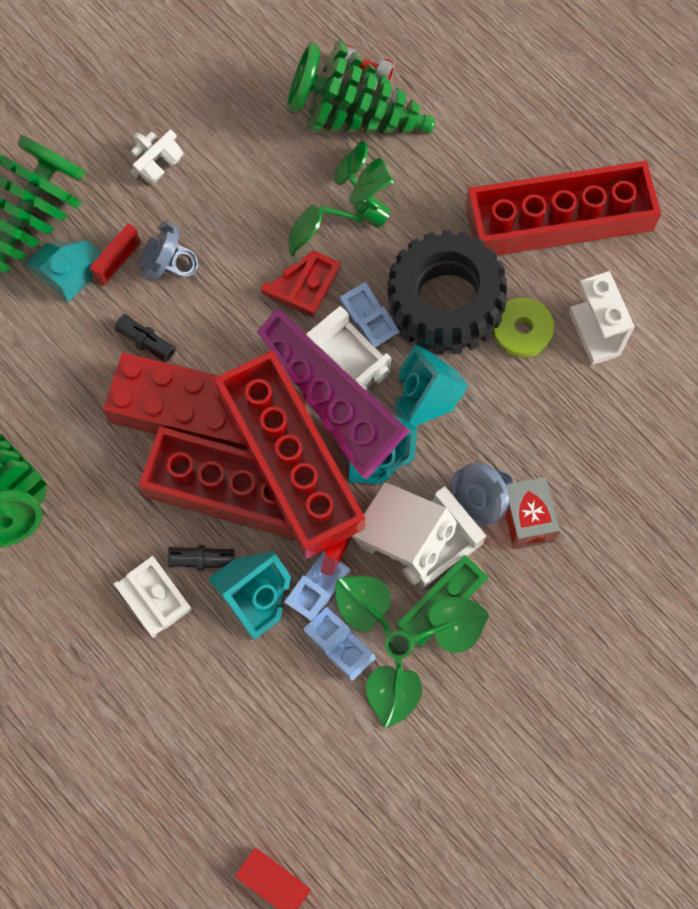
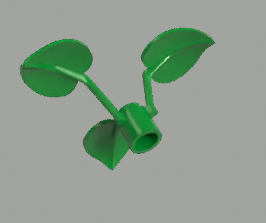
(369, 182)
(390, 690)

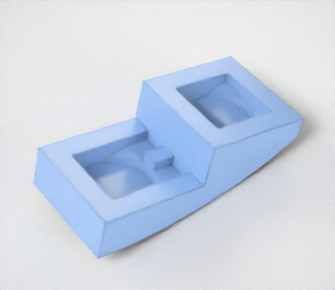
(368, 315)
(315, 589)
(339, 643)

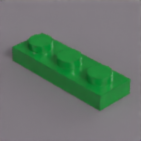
(459, 581)

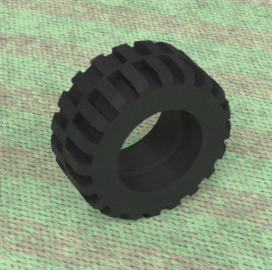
(447, 256)

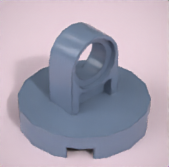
(162, 252)
(482, 492)

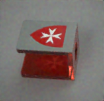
(531, 514)

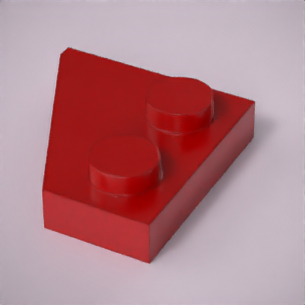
(305, 283)

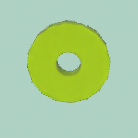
(536, 316)

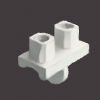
(146, 165)

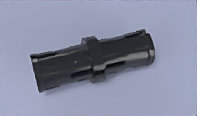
(145, 338)
(199, 557)

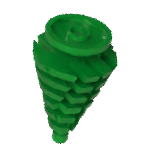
(344, 94)
(38, 181)
(20, 495)

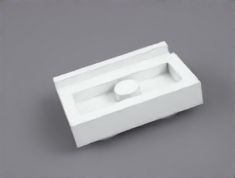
(153, 596)

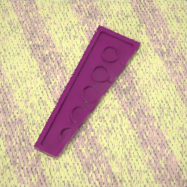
(346, 408)

